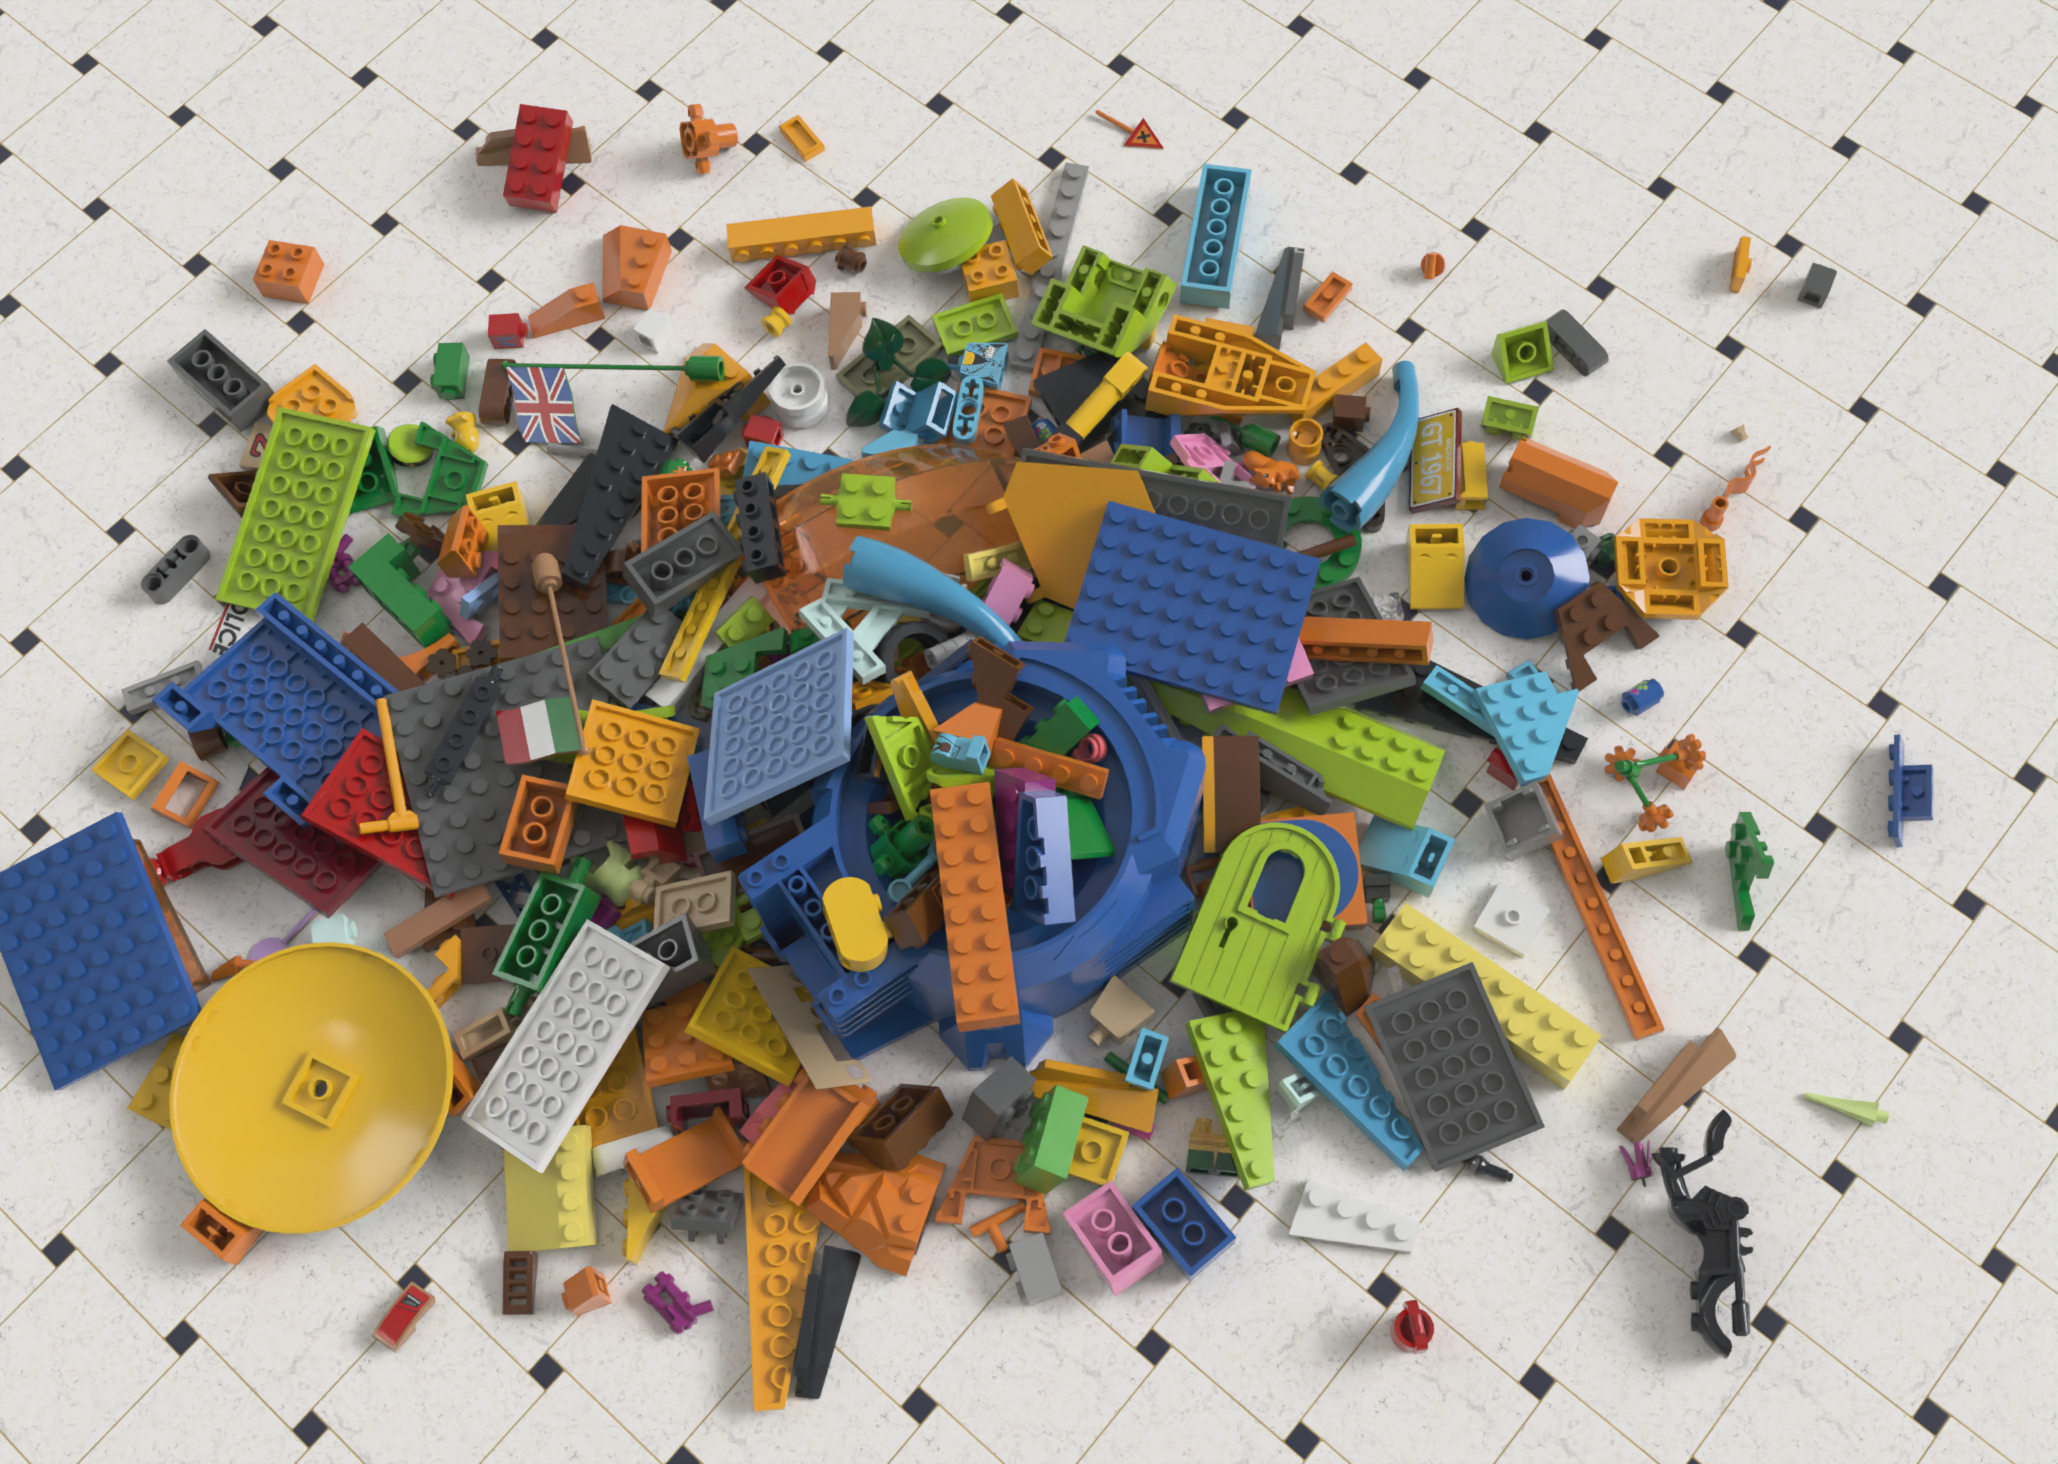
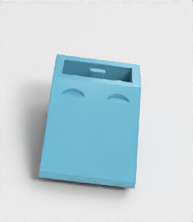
(1409, 856)

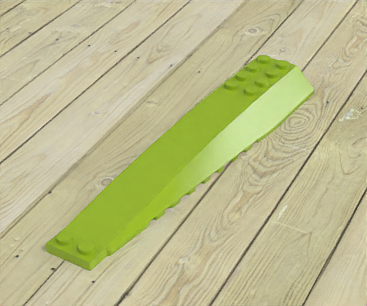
(1355, 754)

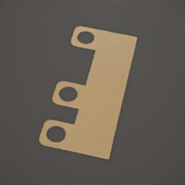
(799, 1028)

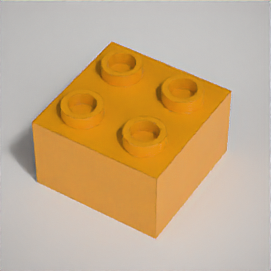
(990, 273)

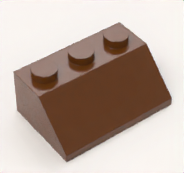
(901, 1126)

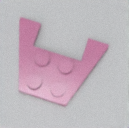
(1205, 453)
(448, 595)

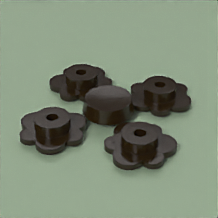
(448, 660)

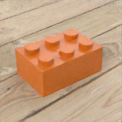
(539, 825)

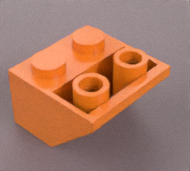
(463, 545)
(220, 1232)

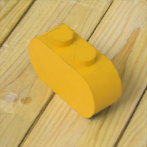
(856, 924)

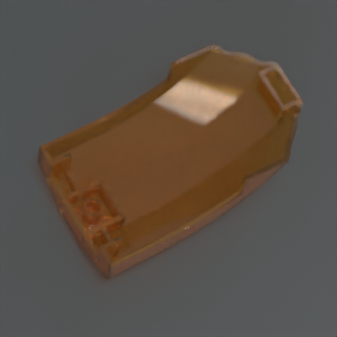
(946, 520)

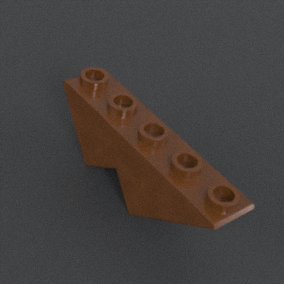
(994, 679)

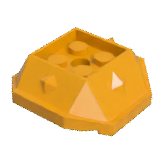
(1684, 549)

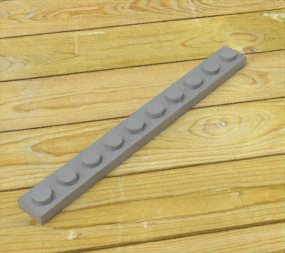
(1058, 238)

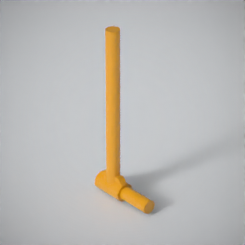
(400, 819)

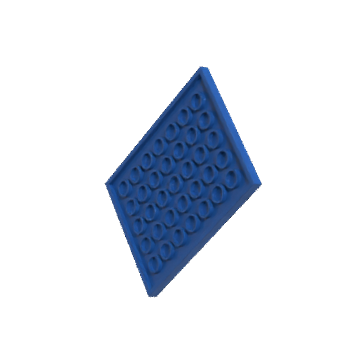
(1195, 606)
(91, 952)

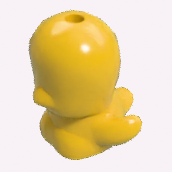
(464, 430)

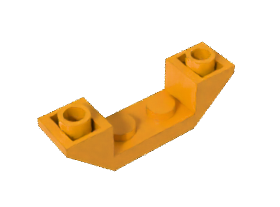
(450, 982)

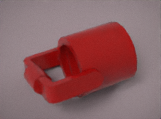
(1412, 1328)

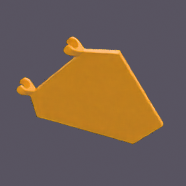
(1060, 518)

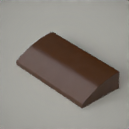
(762, 842)

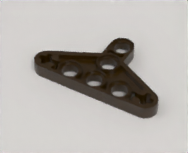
(1354, 450)

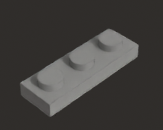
(140, 695)

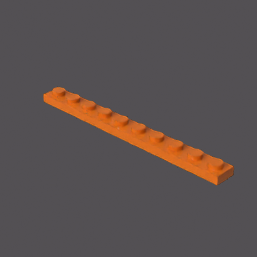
(1601, 923)

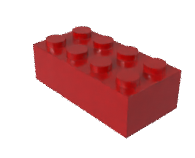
(538, 158)

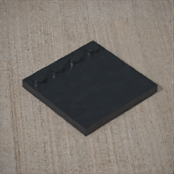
(1071, 385)

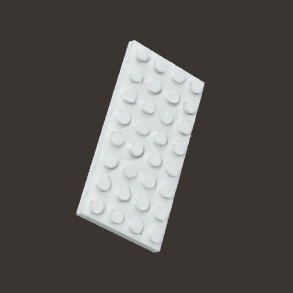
(565, 1045)

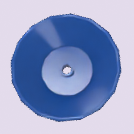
(1495, 581)

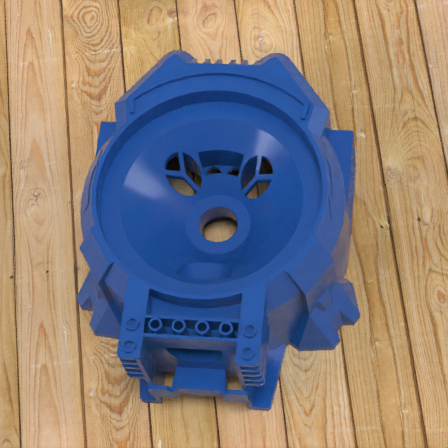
(1122, 902)

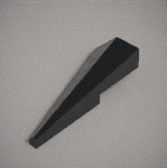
(715, 422)
(568, 503)

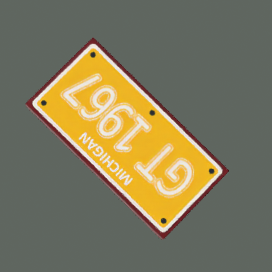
(1436, 462)

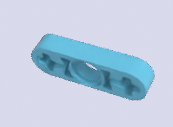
(971, 420)

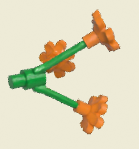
(1626, 766)

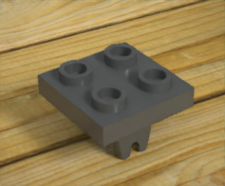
(707, 1213)

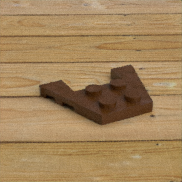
(1590, 620)

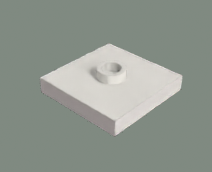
(1511, 919)

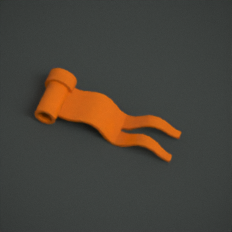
(1713, 517)

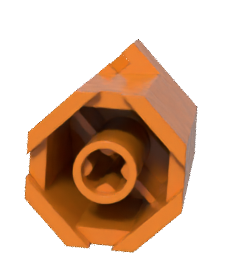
(1559, 483)

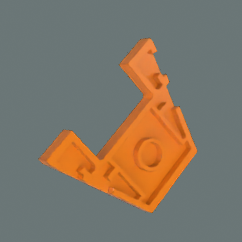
(990, 1173)

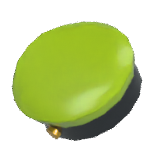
(404, 450)

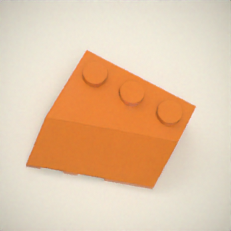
(633, 265)

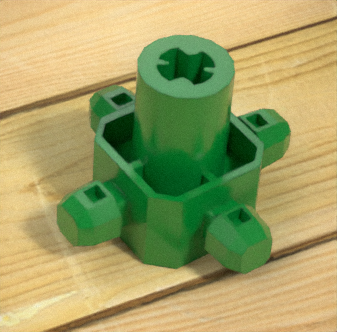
(901, 846)

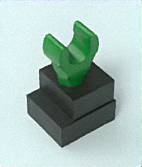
(1377, 892)

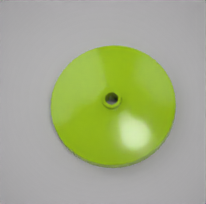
(945, 235)

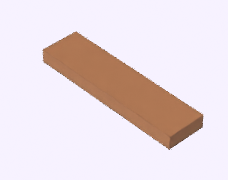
(436, 919)

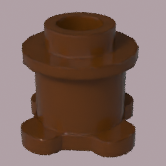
(851, 259)

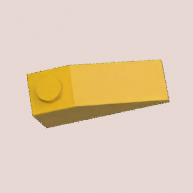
(1645, 859)

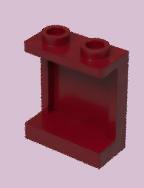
(702, 1106)

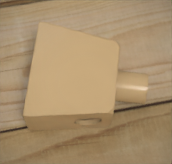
(1118, 1014)

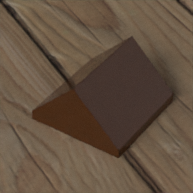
(234, 488)

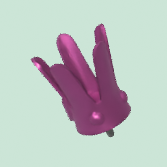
(1642, 1168)

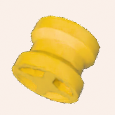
(776, 321)

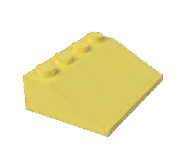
(553, 1206)

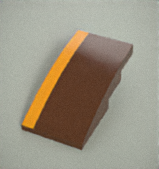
(1230, 789)

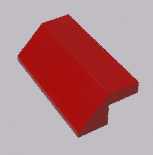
(653, 839)

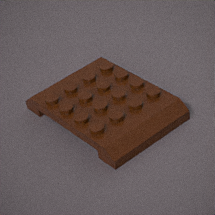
(525, 612)

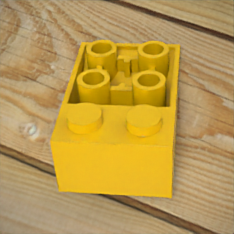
(498, 506)
(1435, 566)

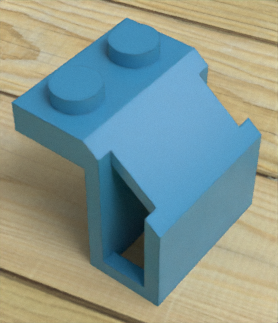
(919, 411)

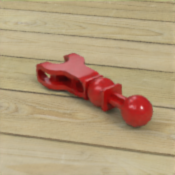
(193, 854)

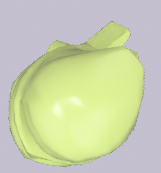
(614, 874)

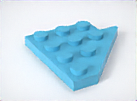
(1527, 722)

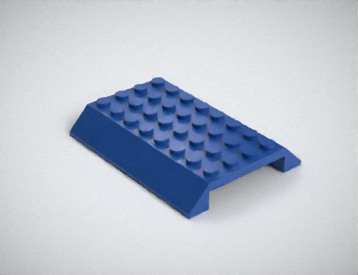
(286, 699)

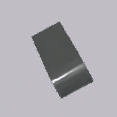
(1575, 343)
(175, 569)

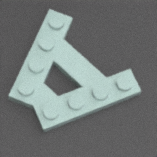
(825, 620)

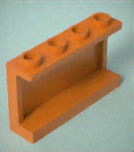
(802, 1137)

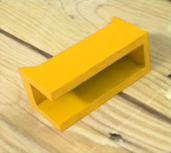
(1473, 477)

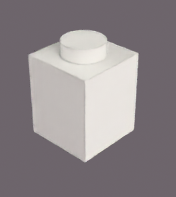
(654, 330)

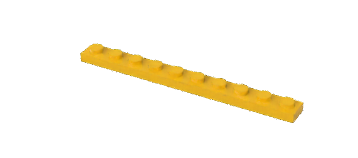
(712, 593)

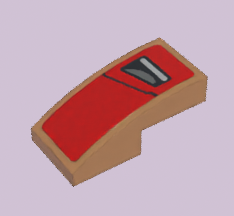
(402, 1317)

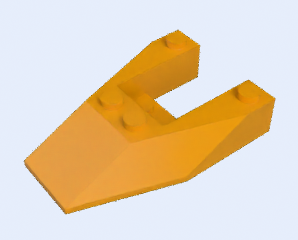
(1242, 377)

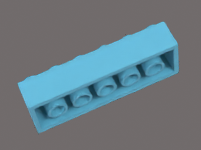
(1215, 236)

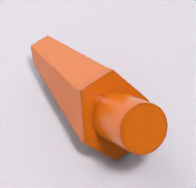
(230, 968)

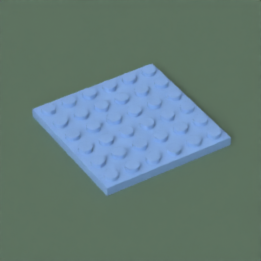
(780, 727)

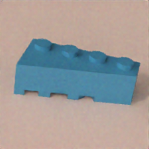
(800, 468)

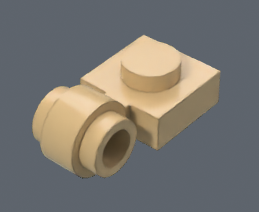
(653, 876)

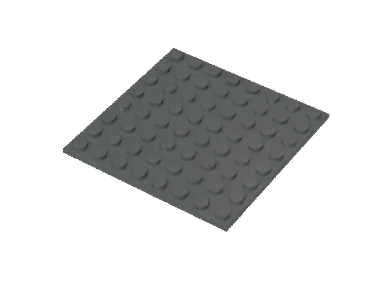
(468, 819)

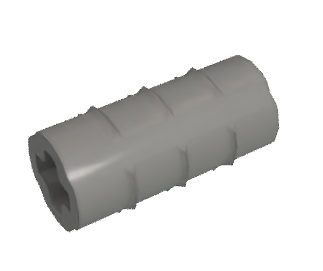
(941, 651)

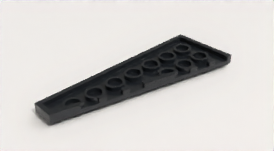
(614, 490)
(1420, 707)

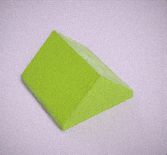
(1523, 352)

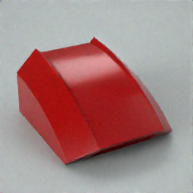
(783, 284)

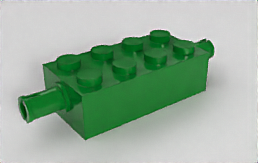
(545, 932)

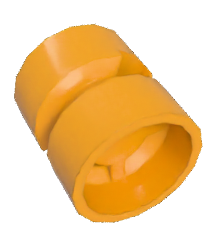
(1305, 441)

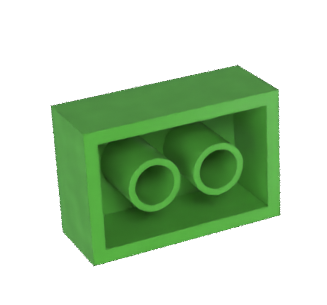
(1050, 1139)

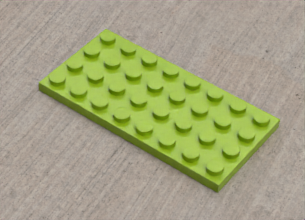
(296, 511)

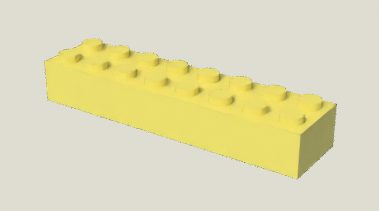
(1533, 1025)

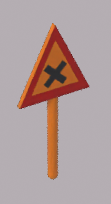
(1140, 137)

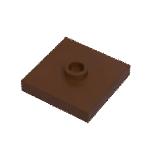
(481, 951)

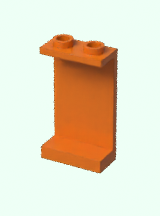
(685, 1161)

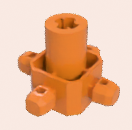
(704, 138)

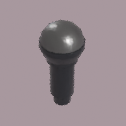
(1480, 1166)

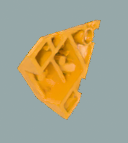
(695, 395)

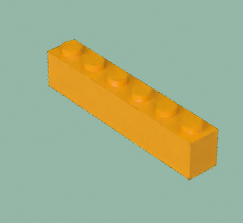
(801, 234)

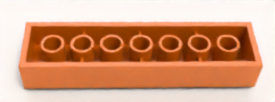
(974, 907)

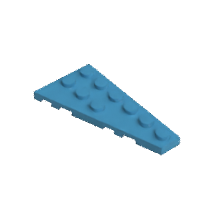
(1343, 1071)

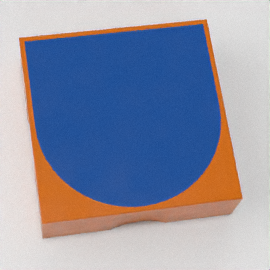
(1284, 873)

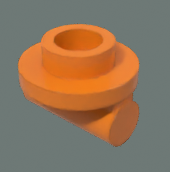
(1432, 265)

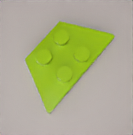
(905, 757)

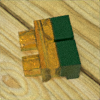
(1201, 1152)

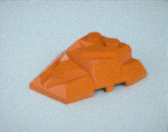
(877, 1207)

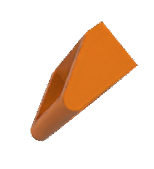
(170, 788)

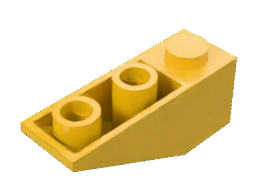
(639, 1223)

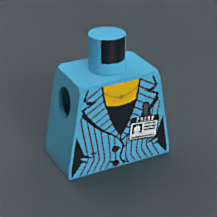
(982, 360)

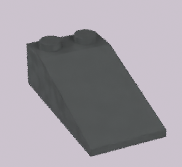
(681, 563)

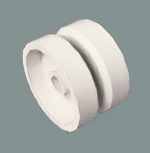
(799, 395)

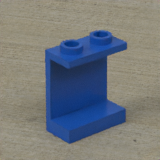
(1145, 431)

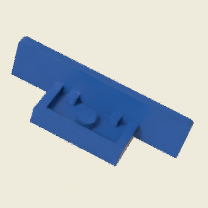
(1911, 791)

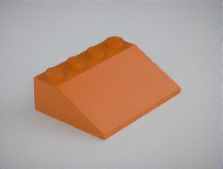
(677, 501)

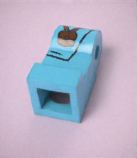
(961, 753)

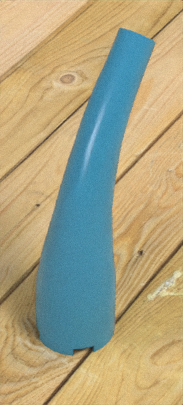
(1370, 480)
(906, 579)

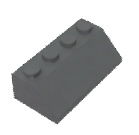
(683, 950)

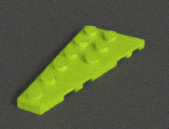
(1236, 1075)

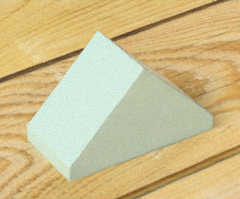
(1298, 1091)

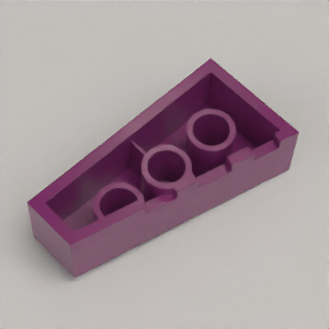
(1007, 788)

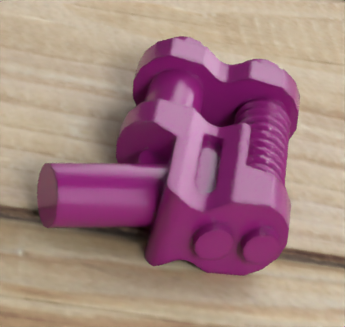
(342, 561)
(680, 1313)

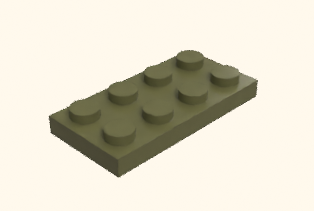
(917, 346)

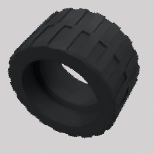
(922, 631)

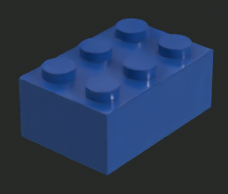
(1183, 1224)

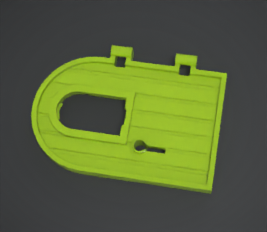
(1261, 955)

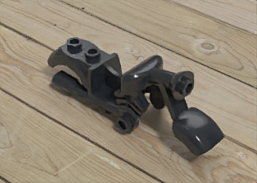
(1715, 1222)

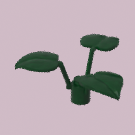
(879, 345)

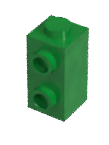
(450, 371)

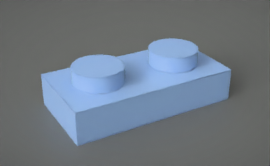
(480, 597)

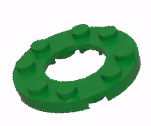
(1340, 564)

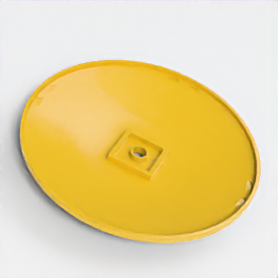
(250, 1076)

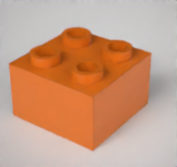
(288, 271)

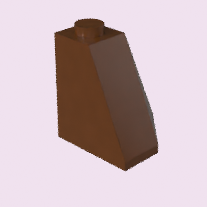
(1347, 972)

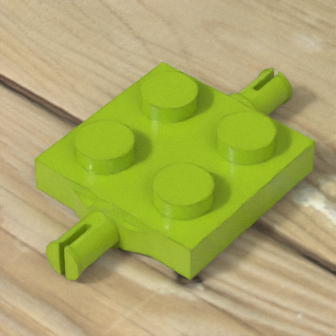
(866, 502)

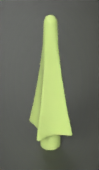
(1860, 1110)

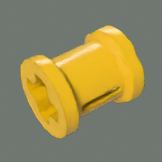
(1320, 475)

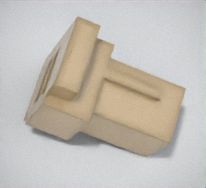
(1740, 433)

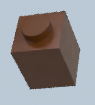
(1350, 412)

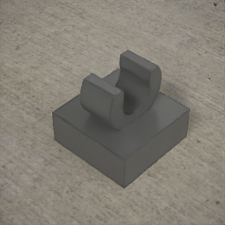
(1229, 438)

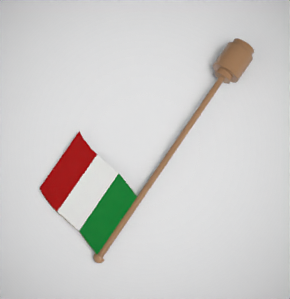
(551, 724)

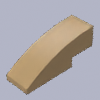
(489, 1031)

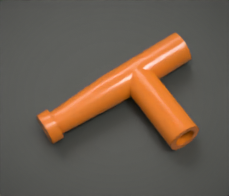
(991, 1225)

